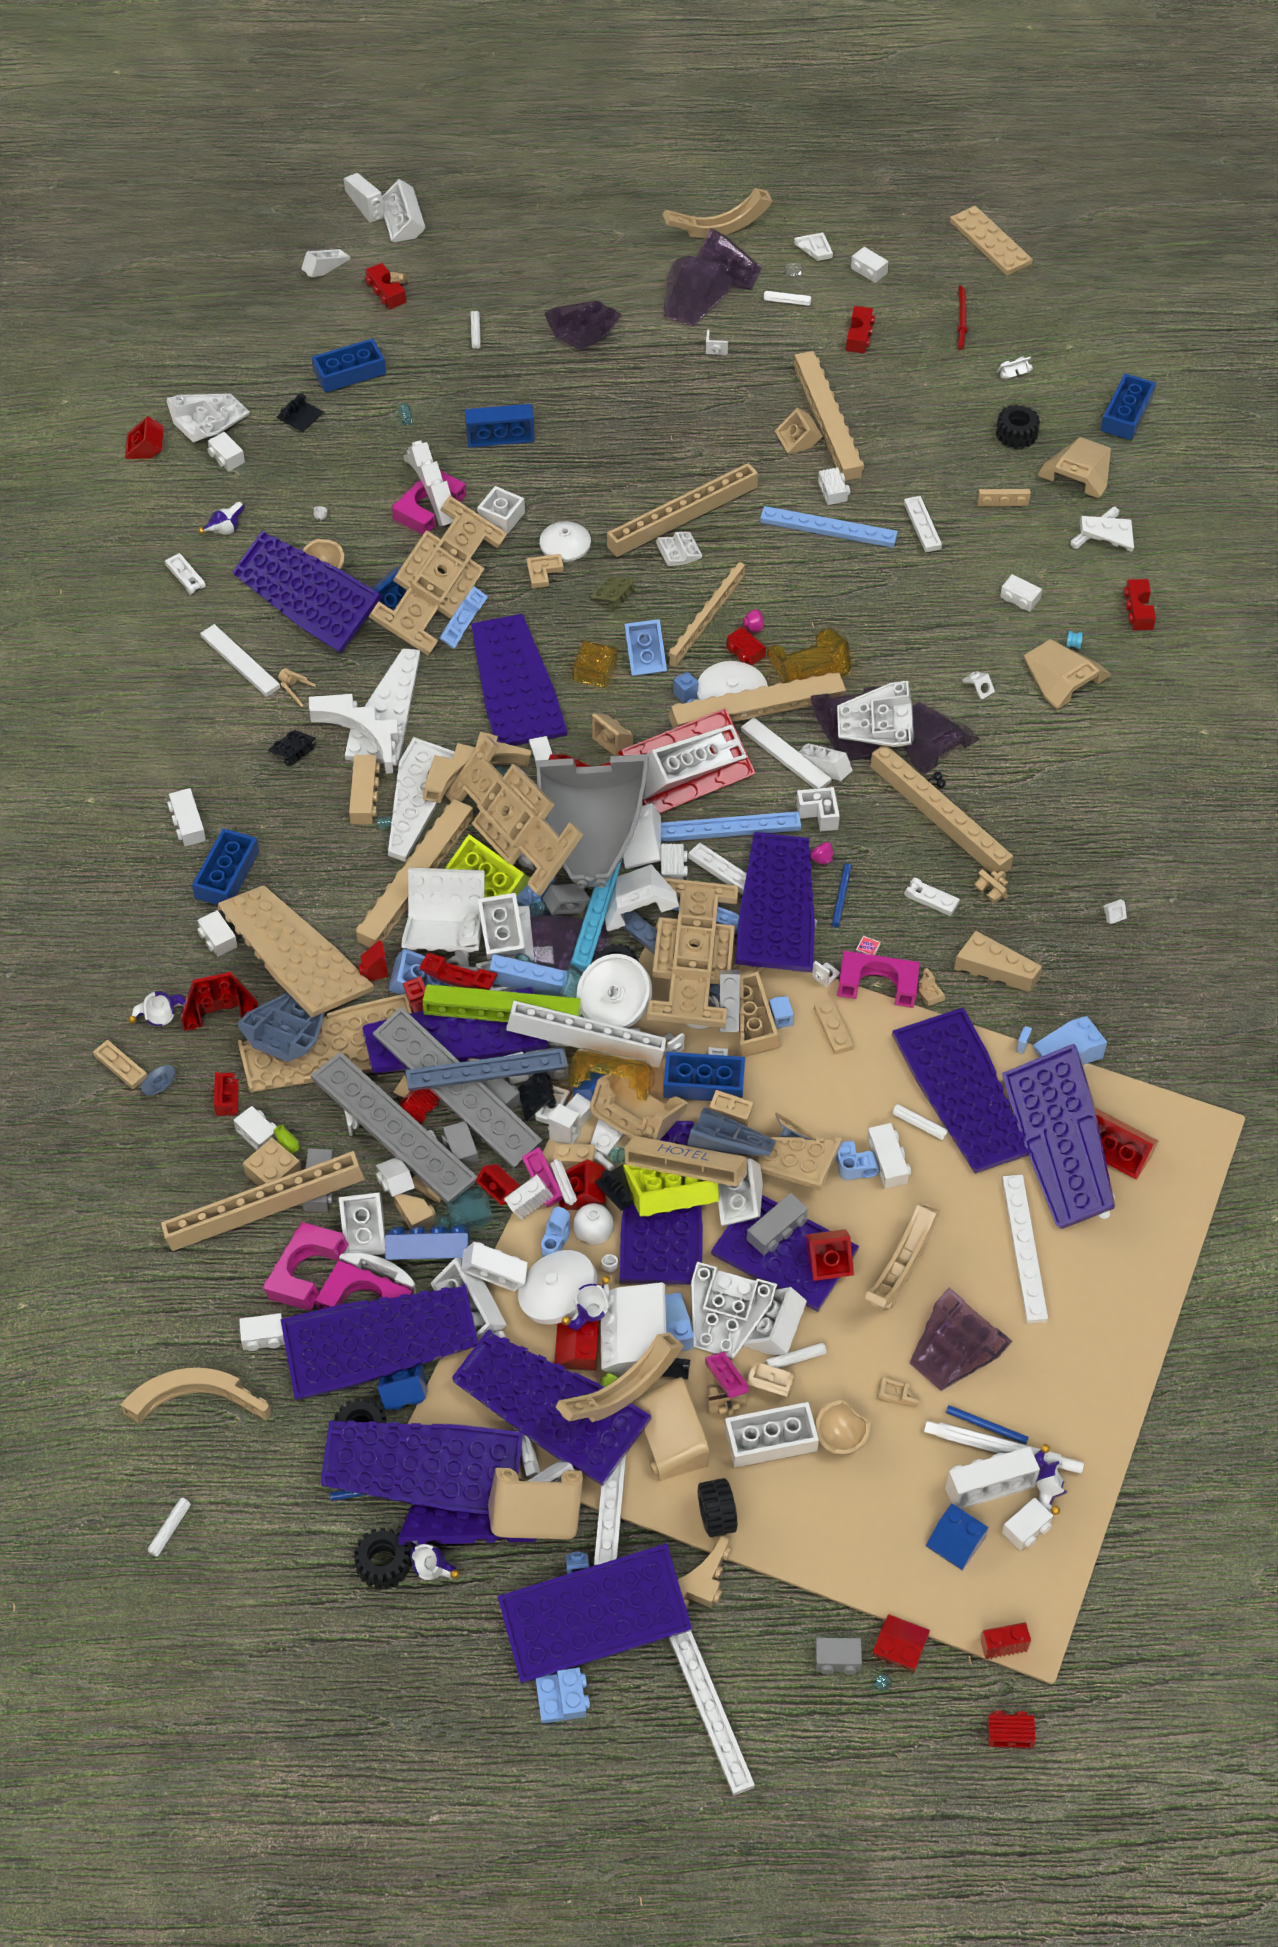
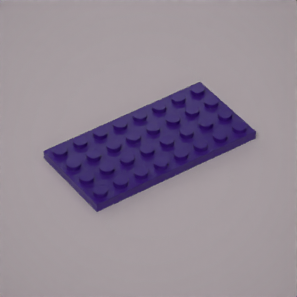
(594, 1613)

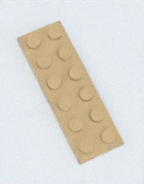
(991, 240)

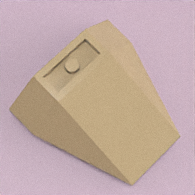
(1083, 462)
(1062, 671)

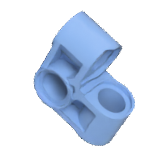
(862, 1164)
(556, 1231)

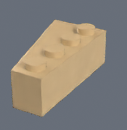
(997, 962)
(756, 1019)

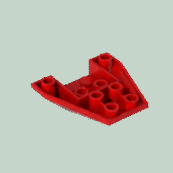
(214, 994)

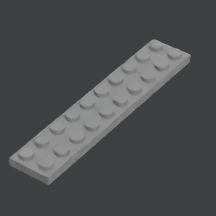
(469, 1101)
(394, 1128)

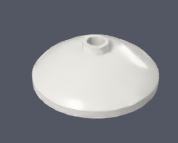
(566, 539)

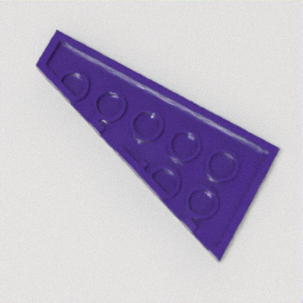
(448, 1527)

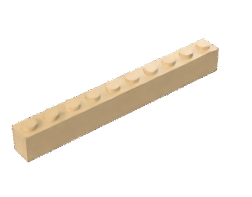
(828, 415)
(682, 510)
(760, 701)
(941, 810)
(428, 854)
(262, 1201)

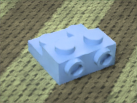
(562, 1696)

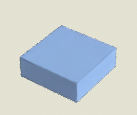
(1023, 1040)

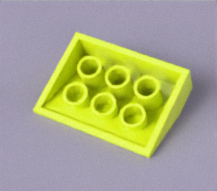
(500, 876)
(666, 1192)

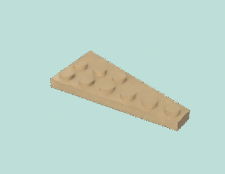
(800, 1160)

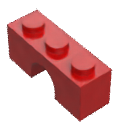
(379, 280)
(860, 329)
(1137, 594)

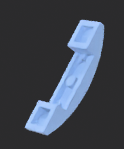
(462, 617)

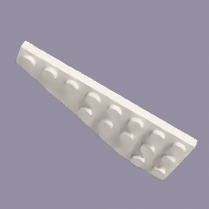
(391, 701)
(410, 810)

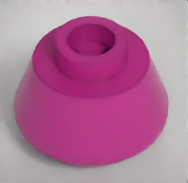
(753, 621)
(822, 853)

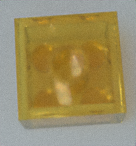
(595, 664)

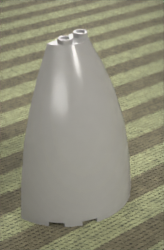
(601, 804)

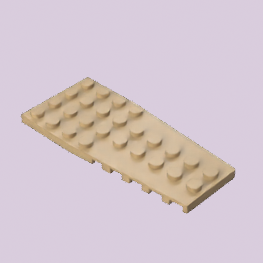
(295, 952)
(339, 1032)

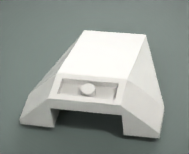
(205, 414)
(879, 716)
(638, 890)
(726, 1308)

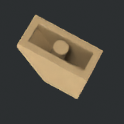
(414, 1211)

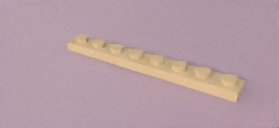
(709, 611)

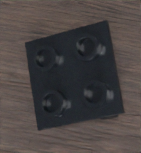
(299, 413)
(293, 746)
(536, 1093)
(616, 1187)

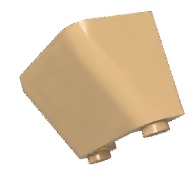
(633, 1117)
(673, 1431)
(535, 1508)

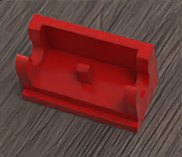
(226, 1094)

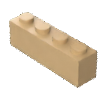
(364, 789)

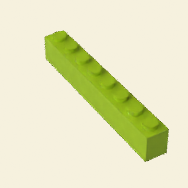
(488, 1004)

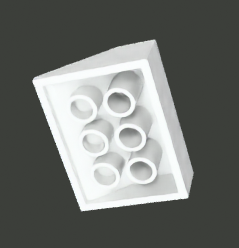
(631, 1325)

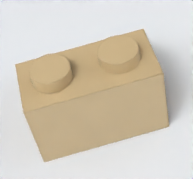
(798, 432)
(610, 733)

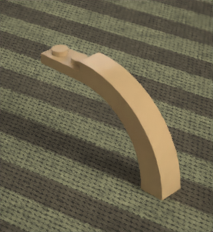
(724, 223)
(187, 1381)
(628, 1386)

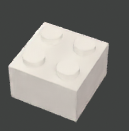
(502, 508)

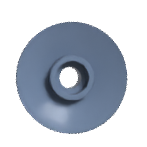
(158, 1080)

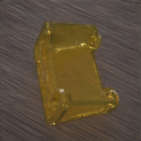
(828, 656)
(638, 1071)

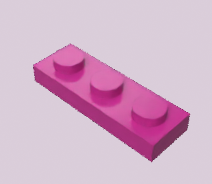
(537, 1164)
(726, 1375)

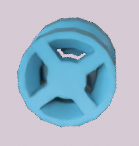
(1074, 640)

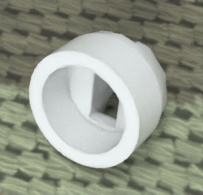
(320, 513)
(609, 1263)

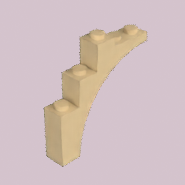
(445, 770)
(888, 1286)
(701, 1582)

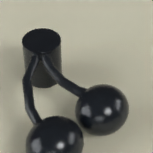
(938, 777)

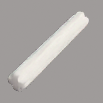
(1080, 539)

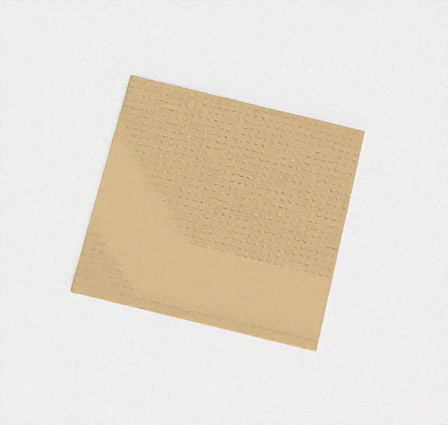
(1077, 1383)

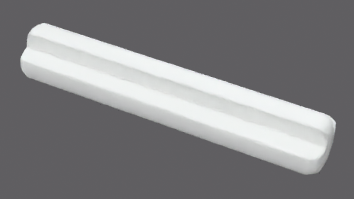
(787, 298)
(475, 329)
(920, 1122)
(563, 1182)
(797, 1356)
(169, 1527)

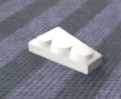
(1109, 529)

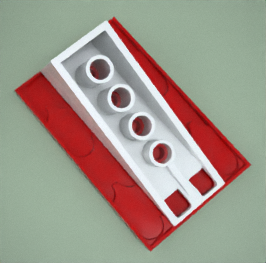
(692, 761)

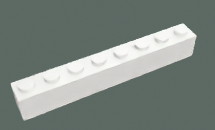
(584, 1033)

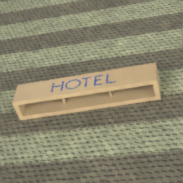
(686, 1161)

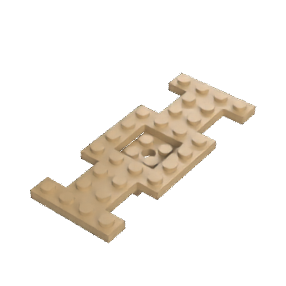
(429, 588)
(523, 827)
(693, 967)

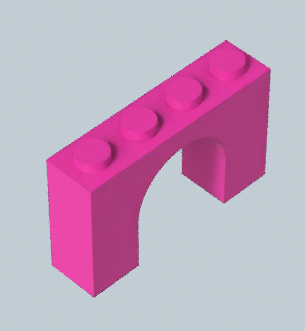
(417, 518)
(859, 965)
(306, 1242)
(348, 1279)

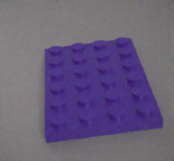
(784, 1266)

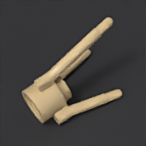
(290, 678)

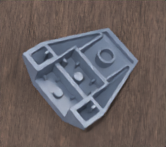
(281, 1028)
(728, 1136)

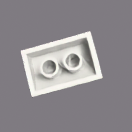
(779, 1324)

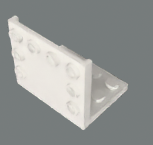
(438, 905)

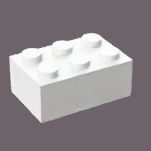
(501, 925)

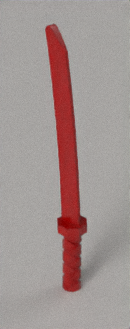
(962, 329)

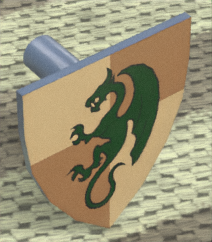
(791, 1129)

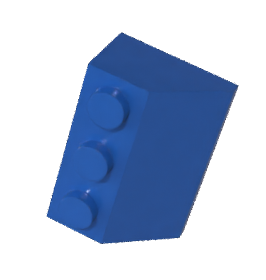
(389, 590)

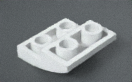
(679, 549)

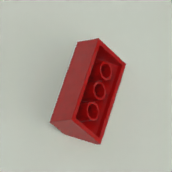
(1124, 1145)
(577, 1348)

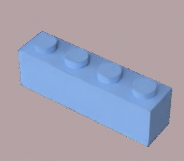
(523, 974)

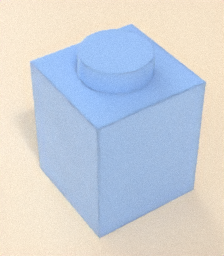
(781, 1011)

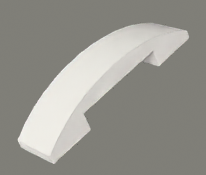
(380, 1267)

